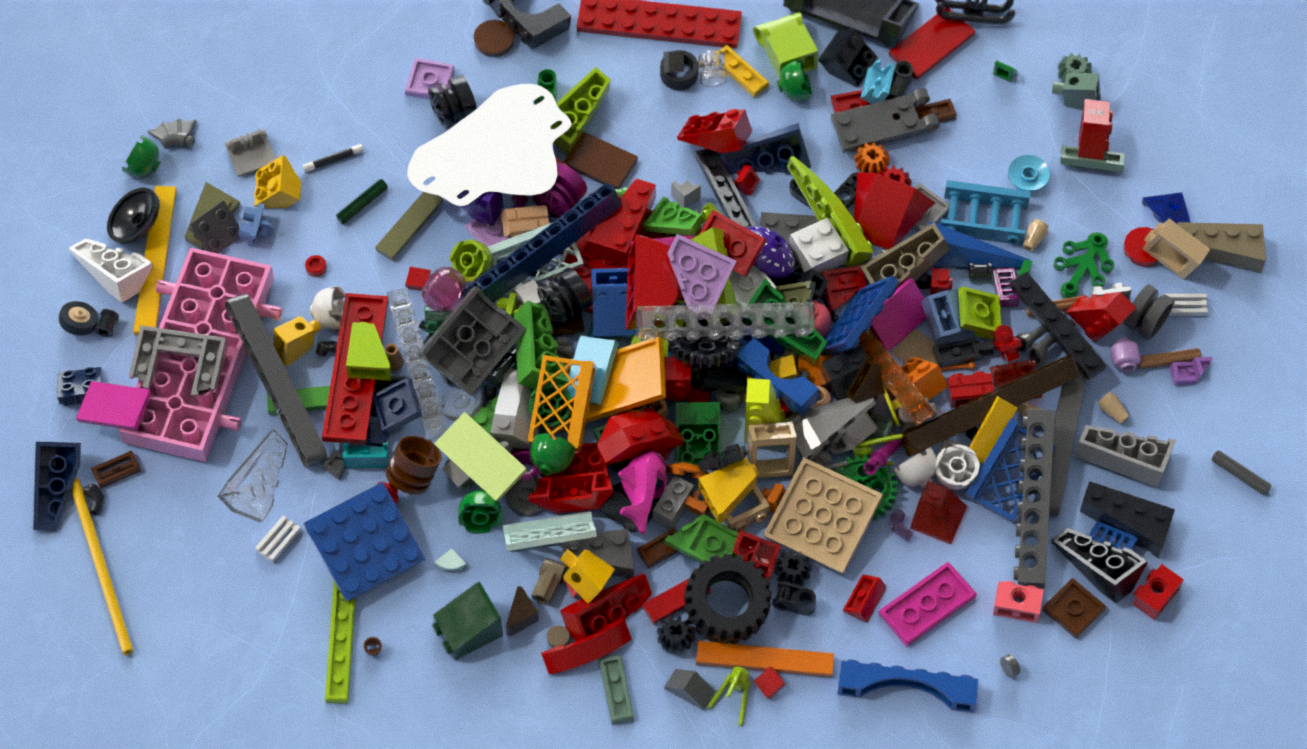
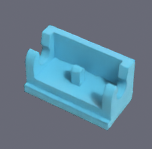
(877, 82)

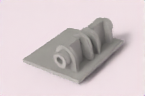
(250, 152)

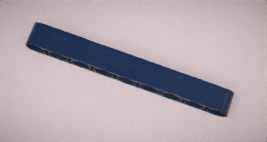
(547, 243)

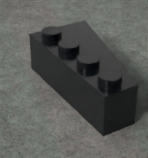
(1129, 514)

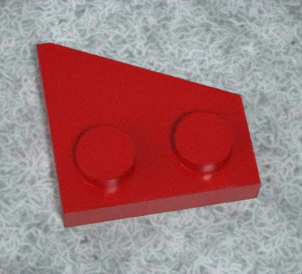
(842, 285)

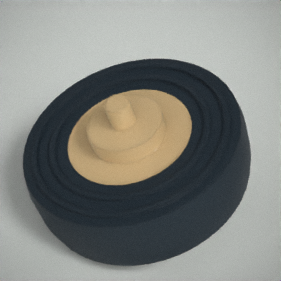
(78, 318)

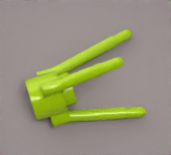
(865, 446)
(736, 680)

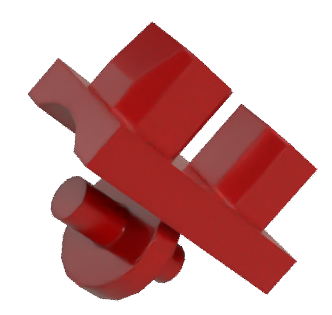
(1006, 343)

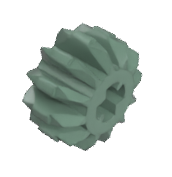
(1073, 64)

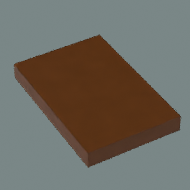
(600, 160)

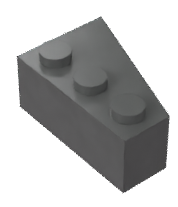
(609, 546)

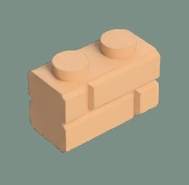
(523, 219)

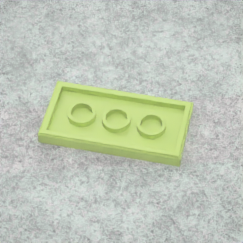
(480, 456)

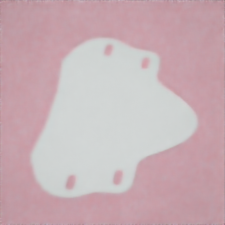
(494, 149)

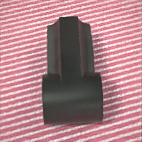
(900, 82)

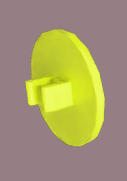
(892, 406)

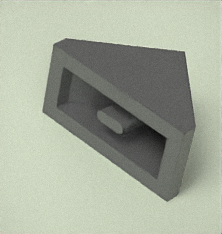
(690, 687)

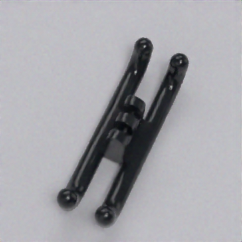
(974, 11)

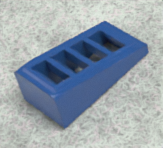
(1122, 536)

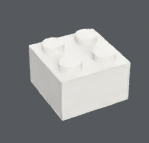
(818, 247)

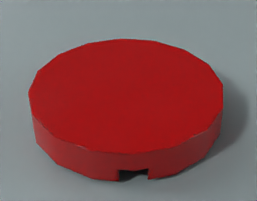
(1134, 246)

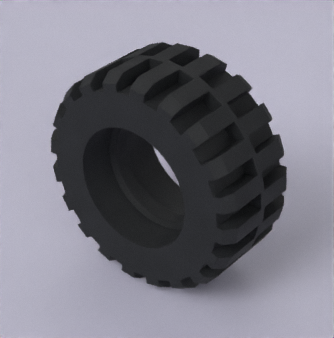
(736, 571)

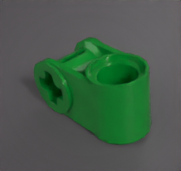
(547, 75)

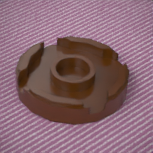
(493, 38)

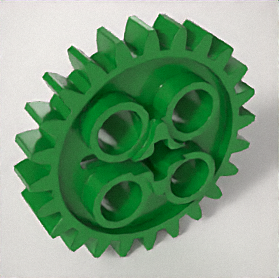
(884, 481)

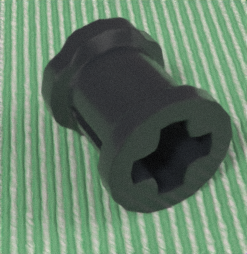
(980, 271)
(106, 323)

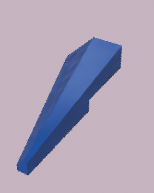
(969, 249)

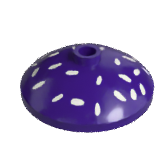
(776, 256)

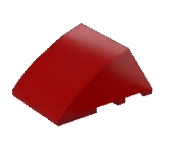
(887, 209)
(577, 488)

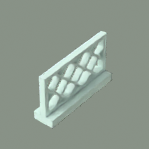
(505, 248)
(549, 531)

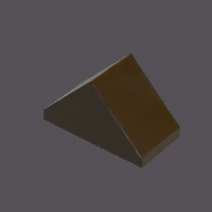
(866, 383)
(521, 614)

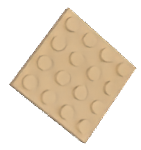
(823, 515)

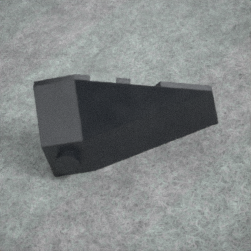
(1105, 566)

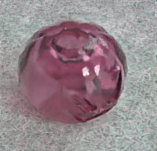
(443, 288)

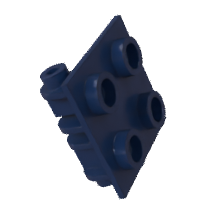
(75, 384)

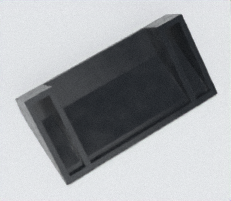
(875, 19)

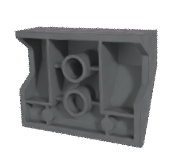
(471, 341)

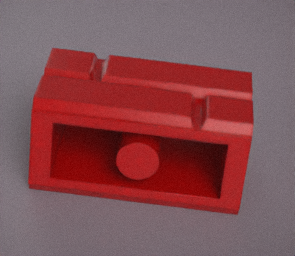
(968, 387)

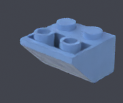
(943, 314)

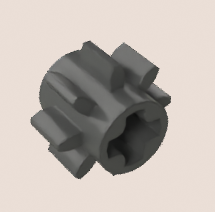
(564, 348)

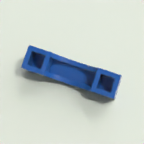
(797, 393)

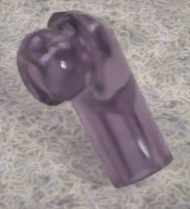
(897, 525)

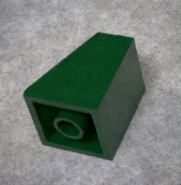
(467, 622)

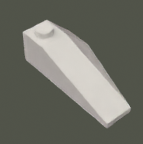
(116, 271)

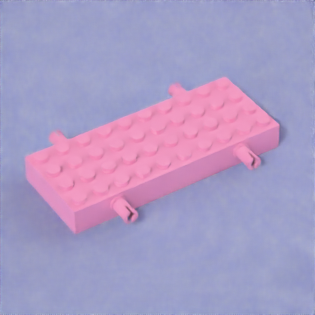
(174, 418)

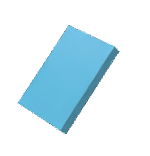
(602, 354)

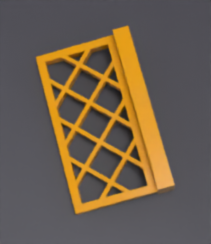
(581, 399)

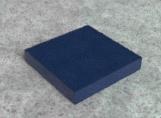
(397, 405)

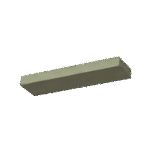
(409, 225)

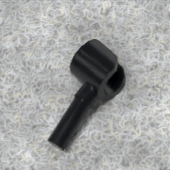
(488, 394)

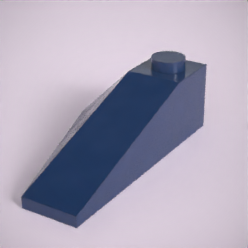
(769, 152)
(53, 478)

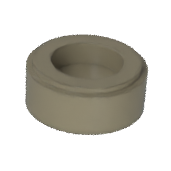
(558, 635)

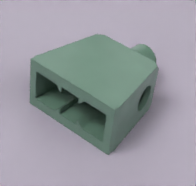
(1078, 88)

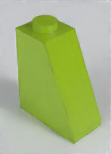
(366, 354)

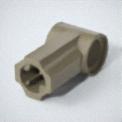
(550, 576)

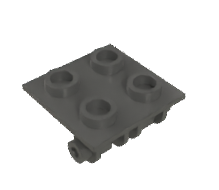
(216, 228)

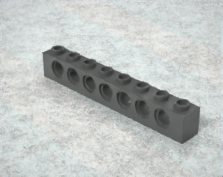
(1043, 421)

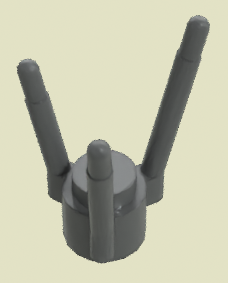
(823, 458)

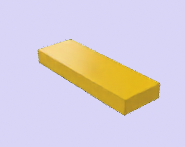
(743, 73)
(992, 428)

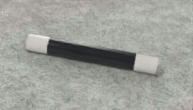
(333, 158)

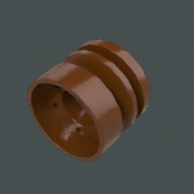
(413, 465)

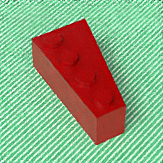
(614, 234)

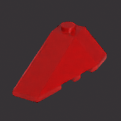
(606, 607)

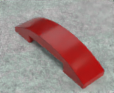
(587, 649)

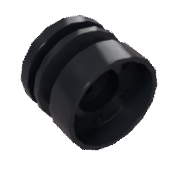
(448, 102)
(564, 295)

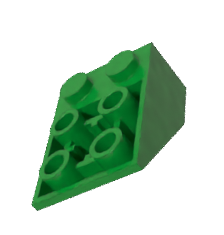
(699, 429)

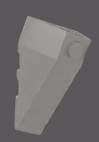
(512, 413)
(824, 421)

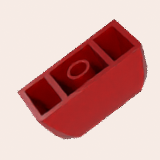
(649, 278)

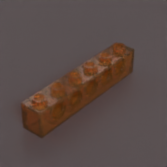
(895, 379)

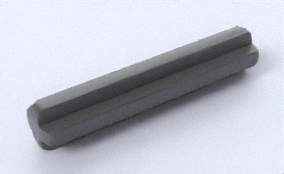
(1241, 472)

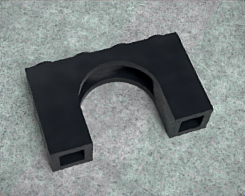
(532, 28)

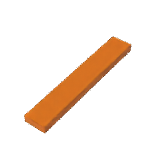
(761, 658)

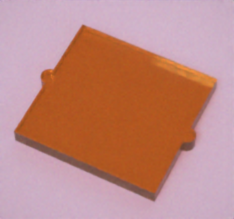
(915, 345)

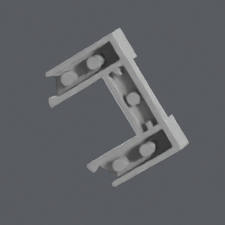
(153, 341)

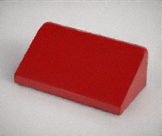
(865, 597)

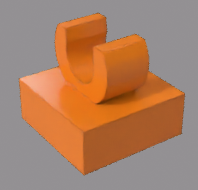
(774, 496)
(695, 505)

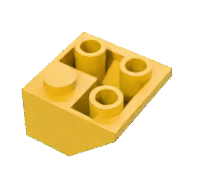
(277, 185)

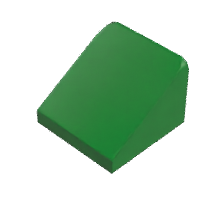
(1004, 71)

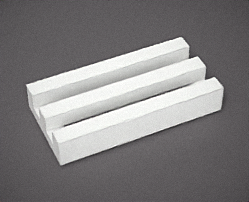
(1185, 301)
(272, 533)

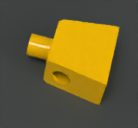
(294, 339)
(586, 573)

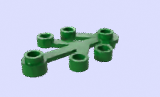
(1085, 262)

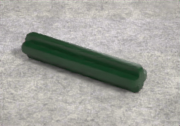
(361, 201)

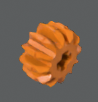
(872, 159)

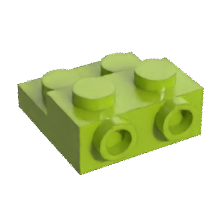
(979, 312)

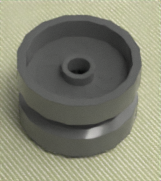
(1149, 312)

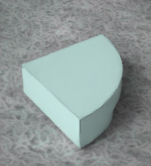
(450, 561)

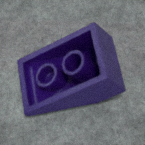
(485, 207)

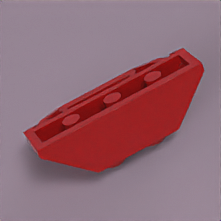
(636, 434)

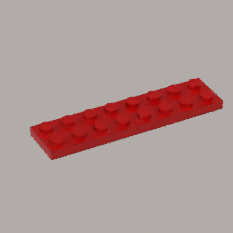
(661, 21)
(352, 398)

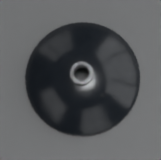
(133, 215)

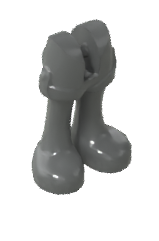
(1037, 351)

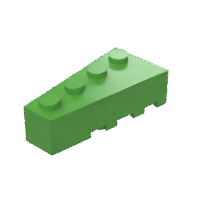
(534, 344)

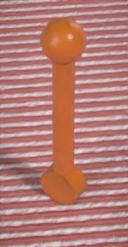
(971, 365)

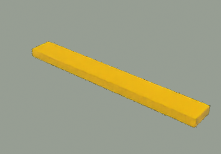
(156, 252)

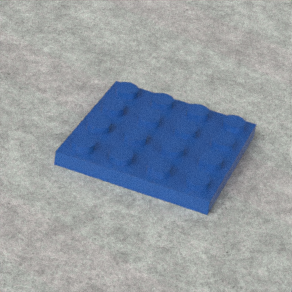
(858, 315)
(364, 541)

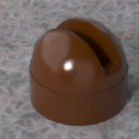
(372, 641)

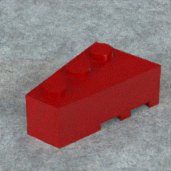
(1100, 314)

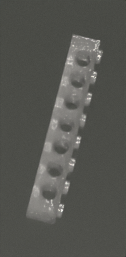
(801, 312)
(417, 368)

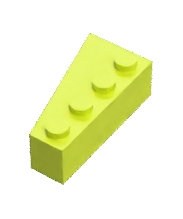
(762, 405)

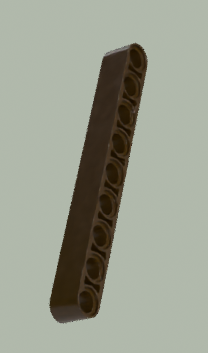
(975, 411)

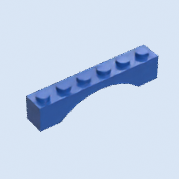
(955, 692)

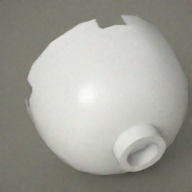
(328, 307)
(957, 467)
(917, 469)

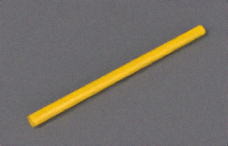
(101, 568)

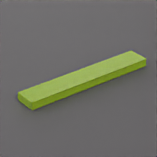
(340, 648)

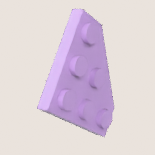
(699, 271)

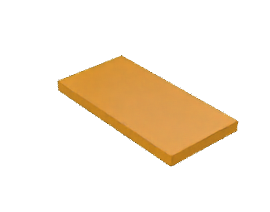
(634, 380)

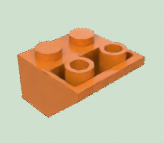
(925, 376)

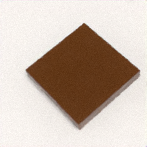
(1074, 608)

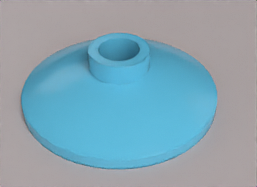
(1029, 166)

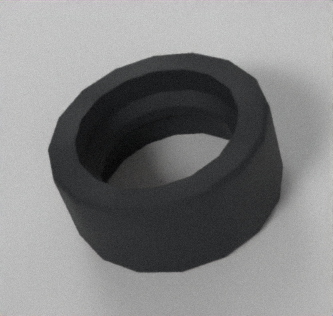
(685, 82)

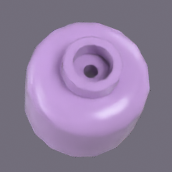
(1125, 355)

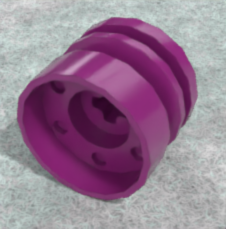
(564, 194)

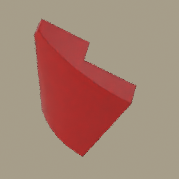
(758, 550)

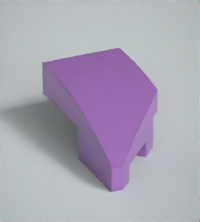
(1188, 372)

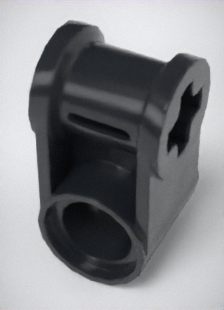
(791, 597)

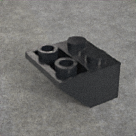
(847, 57)

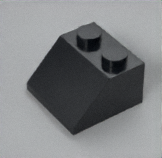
(842, 370)
(616, 502)

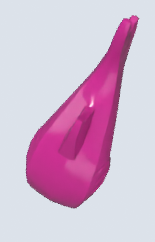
(639, 484)

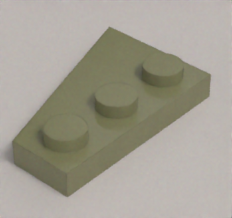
(209, 198)

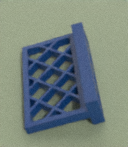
(992, 465)

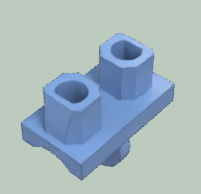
(250, 232)

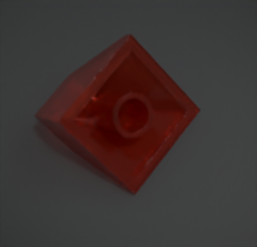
(938, 513)

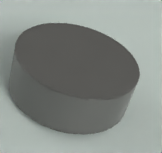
(1010, 666)

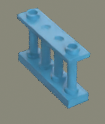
(988, 195)

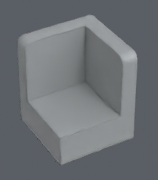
(685, 193)

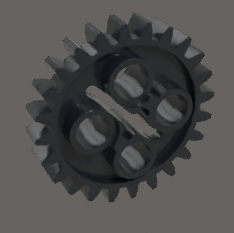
(704, 350)

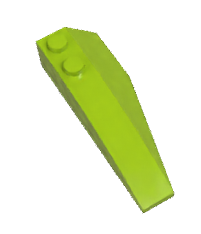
(828, 205)

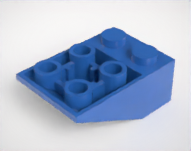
(609, 303)

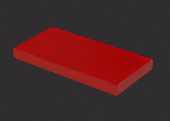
(932, 43)

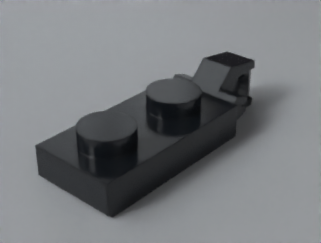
(961, 352)

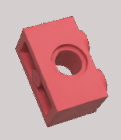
(1006, 606)

